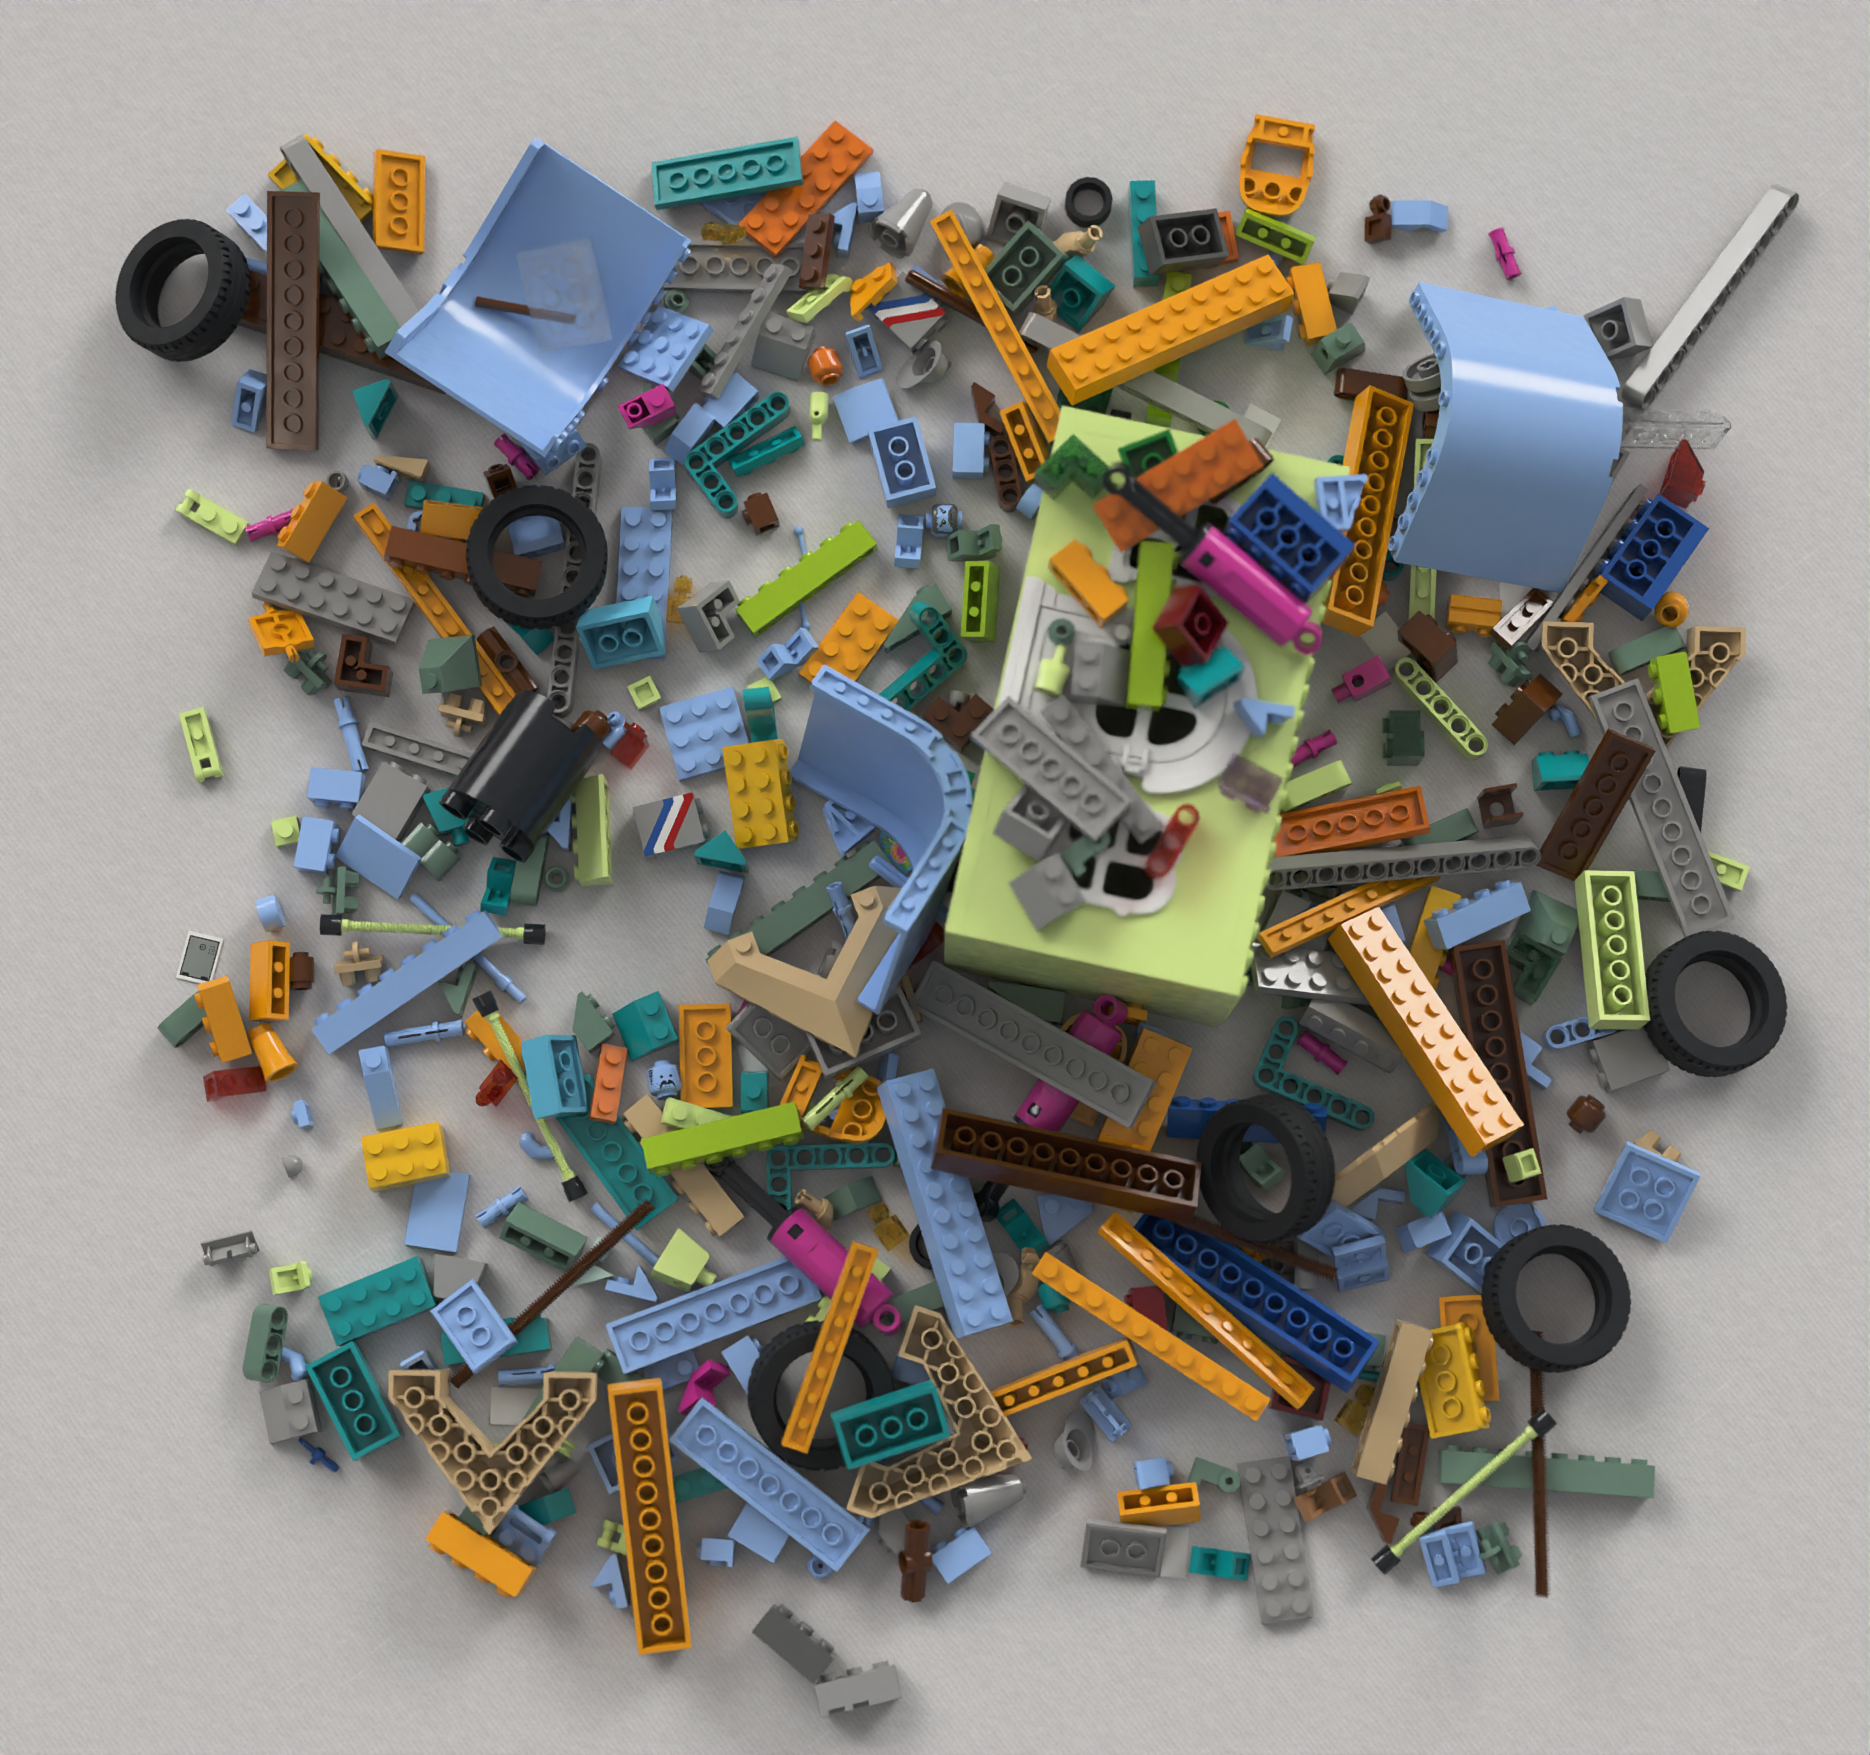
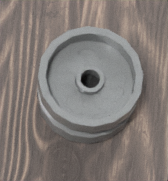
(1424, 383)

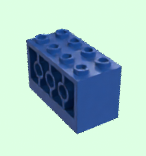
(1288, 538)
(1649, 556)

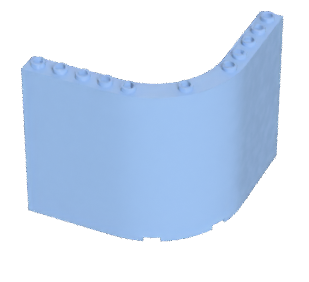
(493, 355)
(1516, 441)
(903, 782)

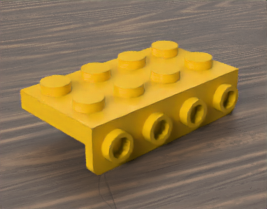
(359, 200)
(760, 793)
(1452, 1384)

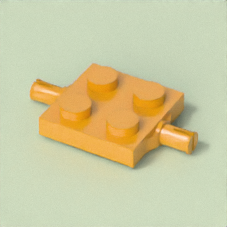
(281, 632)

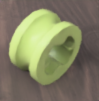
(566, 1448)

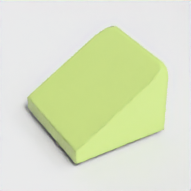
(1521, 1165)

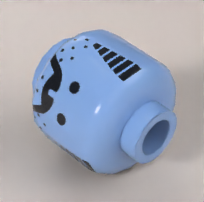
(664, 1080)

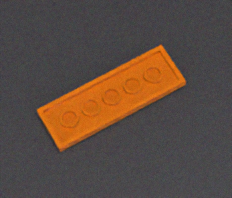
(825, 170)
(1182, 482)
(1353, 823)

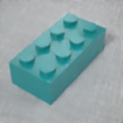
(378, 1301)
(354, 1400)
(889, 1424)

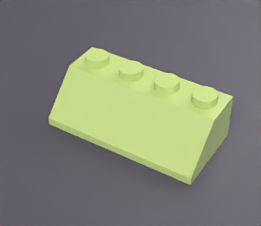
(593, 832)

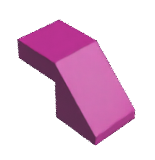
(702, 1384)

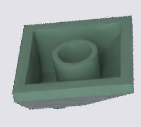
(450, 665)
(1549, 923)

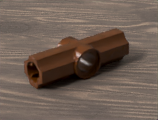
(498, 651)
(915, 1560)

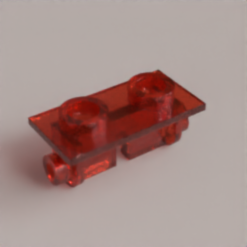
(496, 1085)

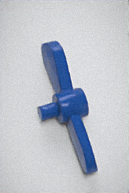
(319, 1455)

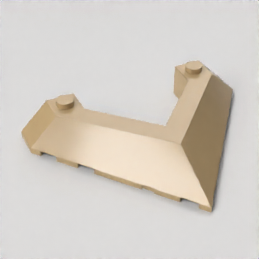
(1709, 654)
(806, 1000)
(1387, 1155)
(982, 1435)
(488, 1475)

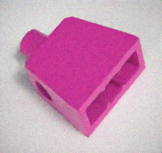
(1371, 673)

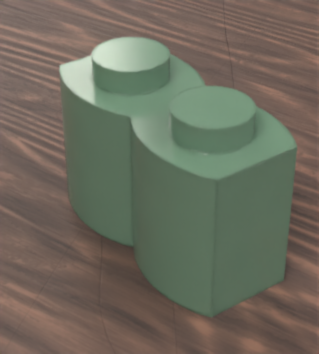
(435, 855)

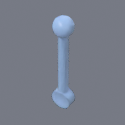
(798, 531)
(805, 624)

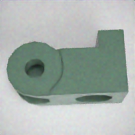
(1081, 851)
(1224, 1478)

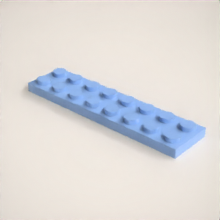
(710, 1314)
(769, 1484)

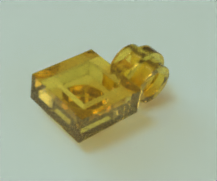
(726, 233)
(681, 586)
(1353, 1414)

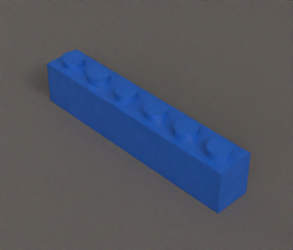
(1189, 1116)

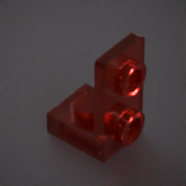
(631, 745)
(233, 1082)

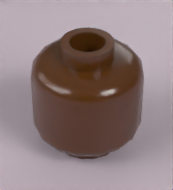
(595, 721)
(1586, 1114)

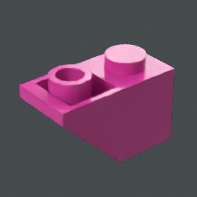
(648, 408)

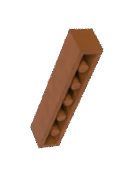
(448, 559)

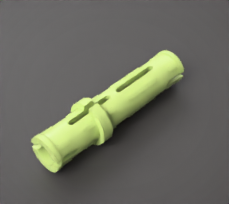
(834, 1098)

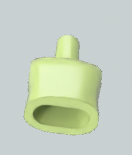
(818, 413)
(1053, 674)

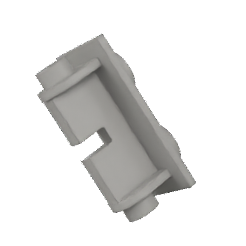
(231, 1246)
(1307, 1476)

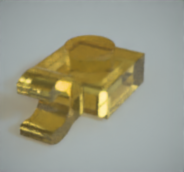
(889, 1229)

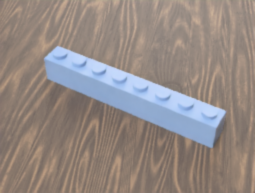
(406, 982)

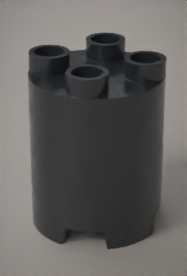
(521, 775)

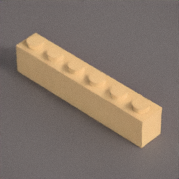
(698, 1183)
(1391, 1402)

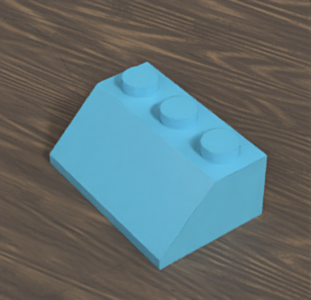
(622, 632)
(554, 1076)

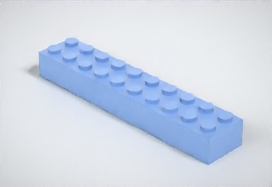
(944, 1209)

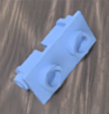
(1105, 1413)

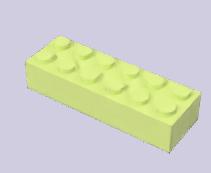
(1611, 950)

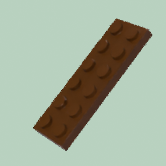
(1594, 805)

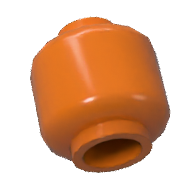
(825, 366)

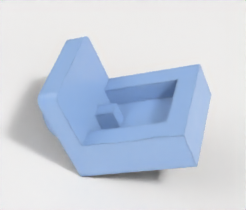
(1124, 1381)

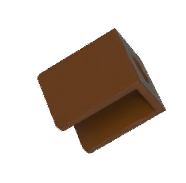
(1501, 795)

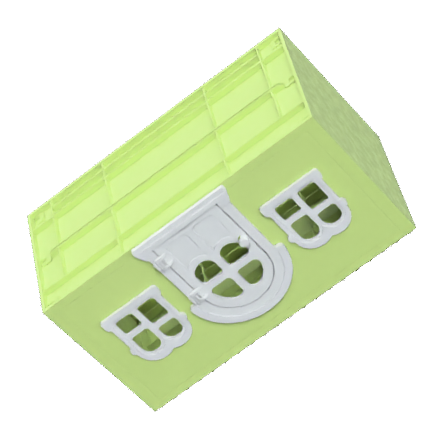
(1192, 936)

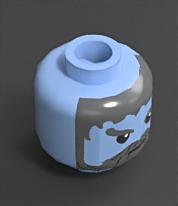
(944, 520)

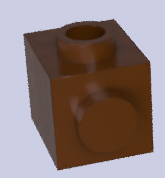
(760, 513)

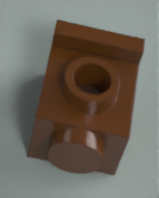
(498, 477)

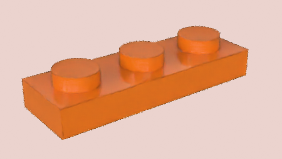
(608, 1083)

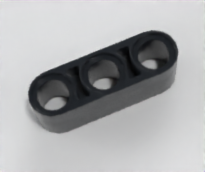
(1693, 784)

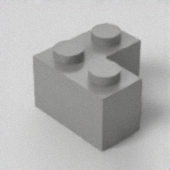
(705, 615)

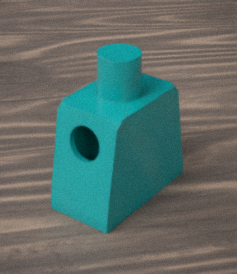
(445, 821)
(754, 1091)

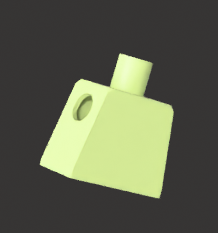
(683, 1264)

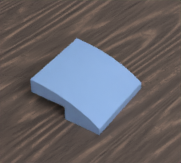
(865, 408)
(1361, 1263)
(1452, 1554)

